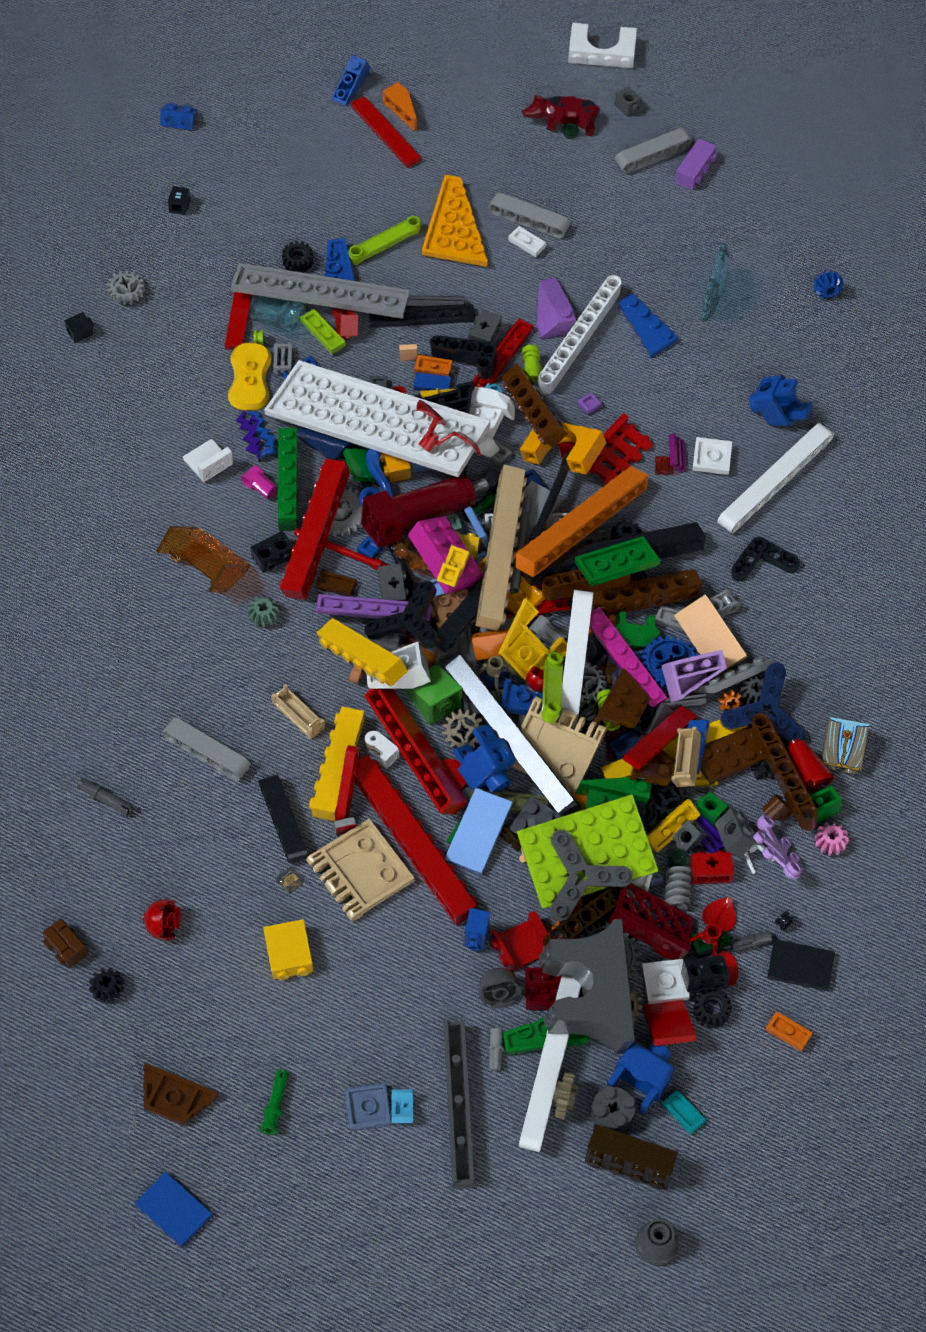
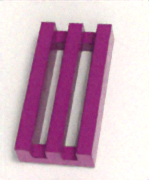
(677, 452)

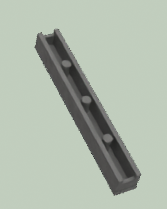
(458, 1105)

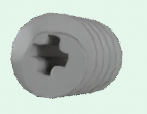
(677, 887)

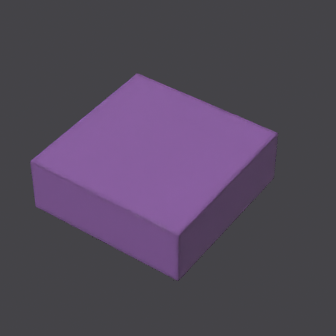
(589, 403)

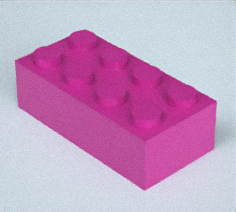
(433, 542)

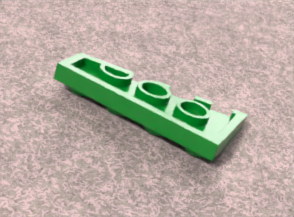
(532, 1038)

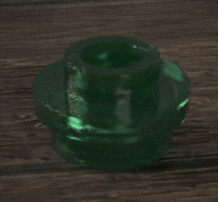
(570, 130)
(677, 853)

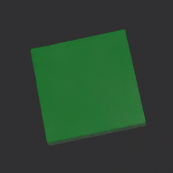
(357, 463)

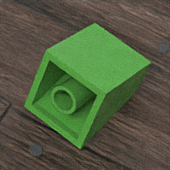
(436, 697)

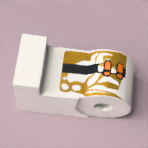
(382, 747)

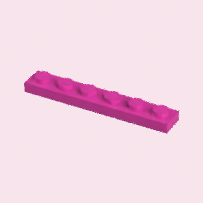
(624, 656)

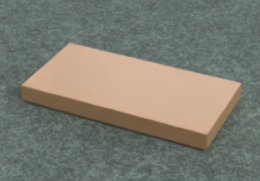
(709, 631)

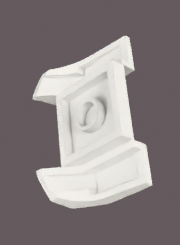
(490, 406)

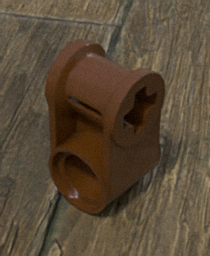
(777, 809)

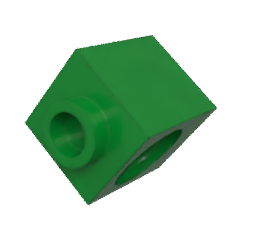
(711, 800)

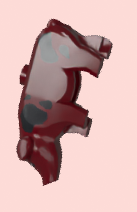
(564, 111)

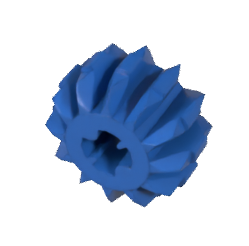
(828, 284)

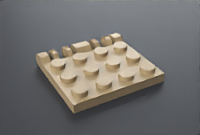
(562, 748)
(363, 866)

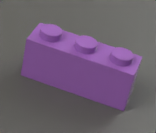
(696, 164)

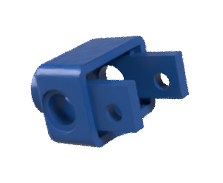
(775, 395)
(487, 763)
(644, 1070)

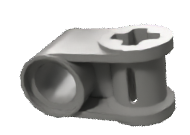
(725, 603)

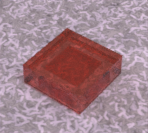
(663, 466)

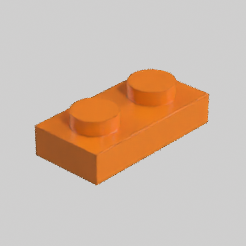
(433, 365)
(788, 1031)

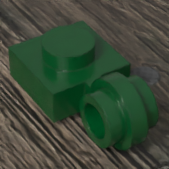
(703, 948)

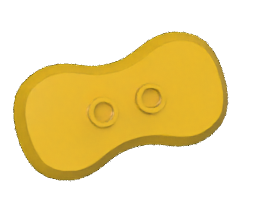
(249, 385)

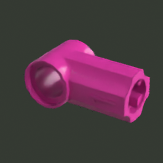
(256, 479)

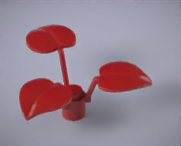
(430, 439)
(718, 917)

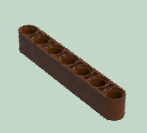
(764, 730)

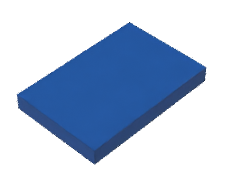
(173, 1209)

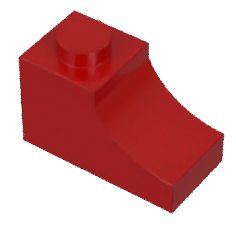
(346, 322)

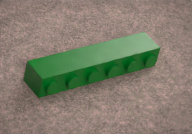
(287, 478)

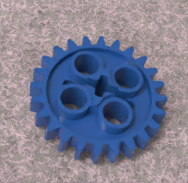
(664, 650)

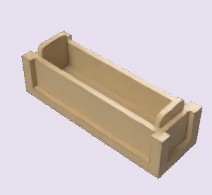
(297, 712)
(687, 757)

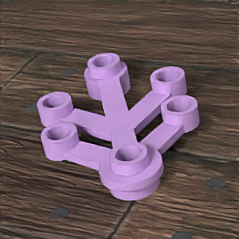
(790, 862)

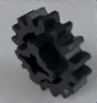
(662, 805)

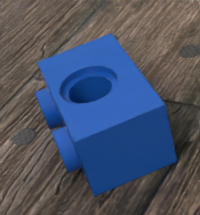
(477, 929)

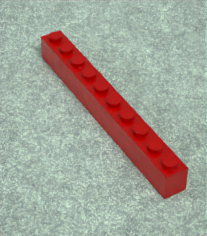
(413, 840)

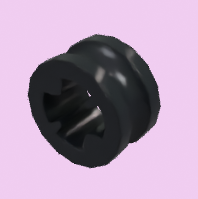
(784, 920)

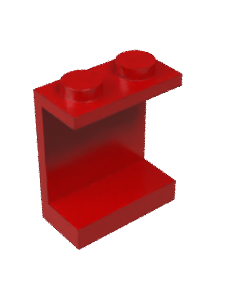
(521, 943)

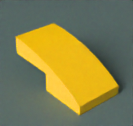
(453, 566)

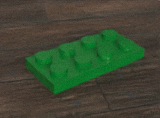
(617, 561)

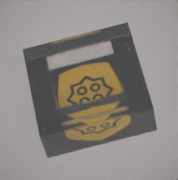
(290, 879)

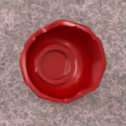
(535, 679)

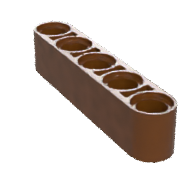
(563, 585)

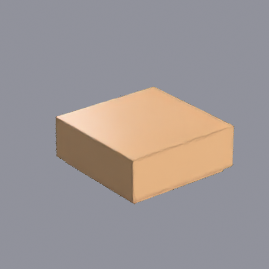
(408, 352)

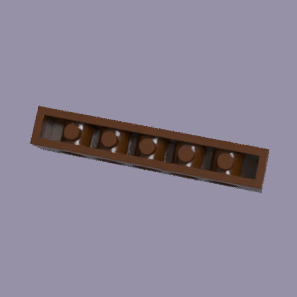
(534, 406)
(649, 592)

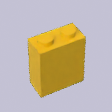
(288, 949)

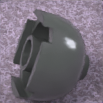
(499, 987)

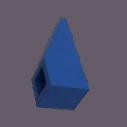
(351, 80)

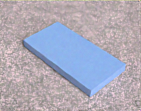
(478, 831)

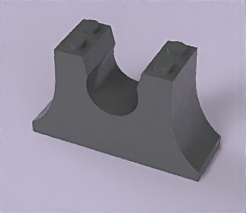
(602, 972)

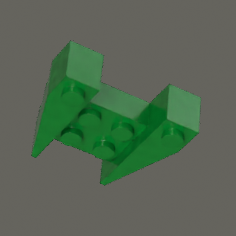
(609, 789)

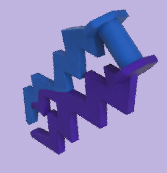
(253, 447)

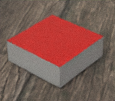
(565, 447)
(344, 825)

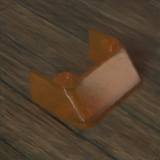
(204, 554)

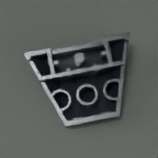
(456, 399)

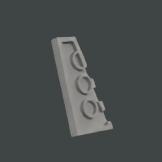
(734, 676)

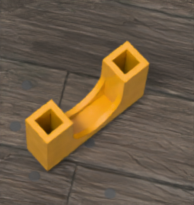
(582, 456)

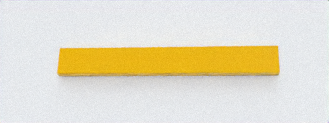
(623, 769)

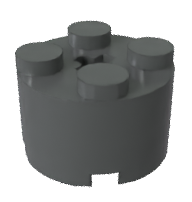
(613, 1099)

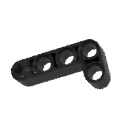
(467, 351)

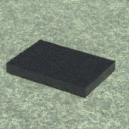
(801, 965)

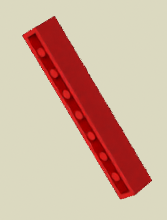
(315, 529)
(416, 750)

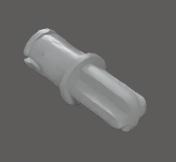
(495, 1049)

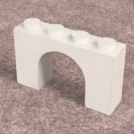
(618, 56)

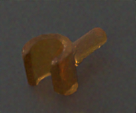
(608, 670)

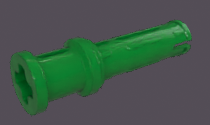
(273, 1111)

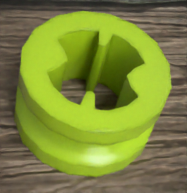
(259, 336)

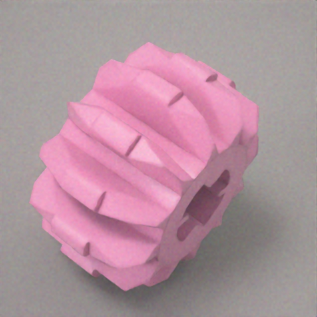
(838, 835)

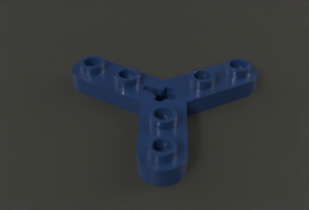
(769, 695)

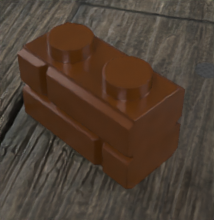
(64, 943)

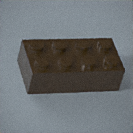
(630, 1157)

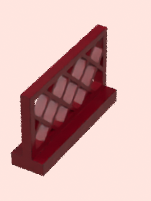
(648, 930)

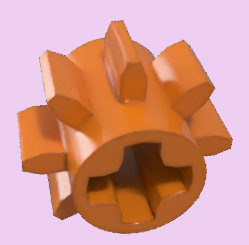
(727, 697)

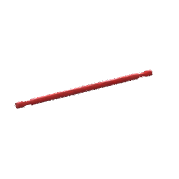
(546, 610)

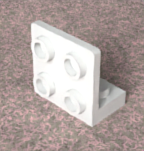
(208, 460)

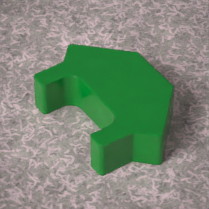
(636, 635)

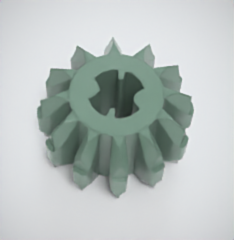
(263, 611)

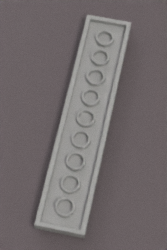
(320, 290)

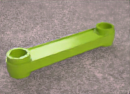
(384, 240)
(552, 687)

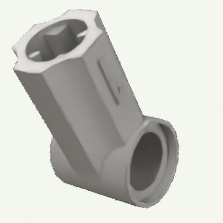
(544, 630)

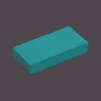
(683, 1112)

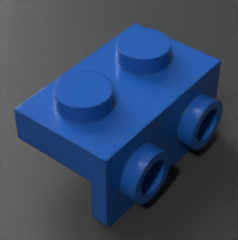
(178, 116)

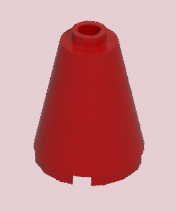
(809, 766)

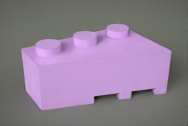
(690, 673)

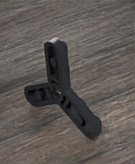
(399, 622)

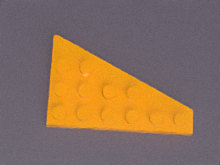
(453, 228)

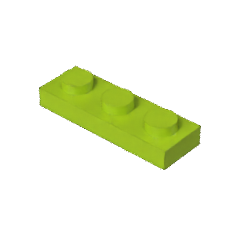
(322, 331)

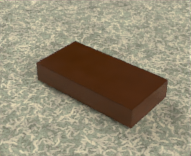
(336, 583)

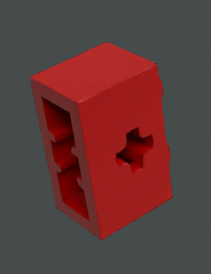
(721, 869)

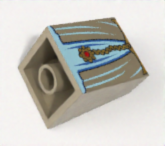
(844, 745)

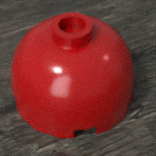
(162, 919)

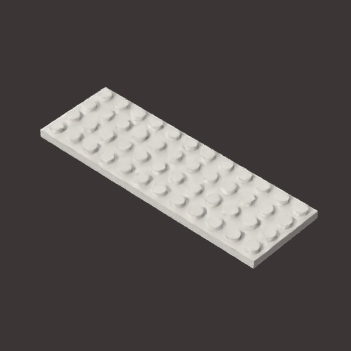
(374, 417)

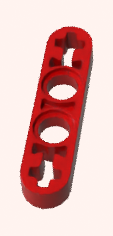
(347, 782)

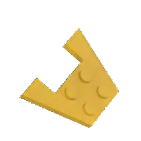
(522, 648)

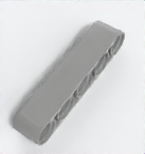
(654, 150)
(529, 215)
(206, 749)

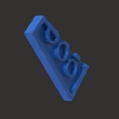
(647, 325)

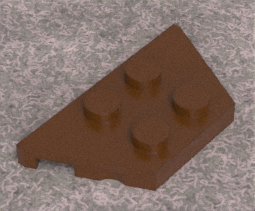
(624, 702)
(657, 770)
(174, 1096)

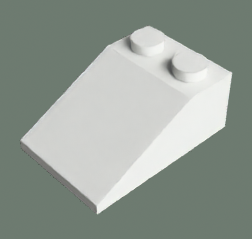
(416, 665)

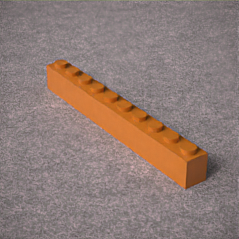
(581, 521)

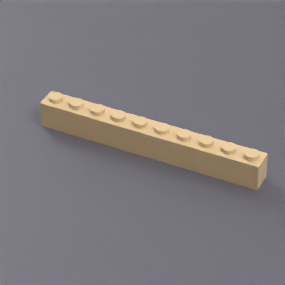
(500, 548)

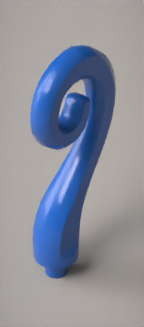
(375, 470)

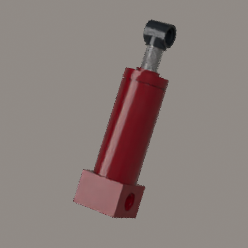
(388, 516)

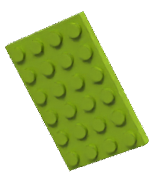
(603, 834)

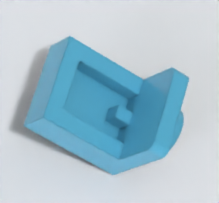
(402, 1106)

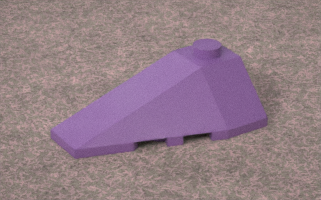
(554, 310)

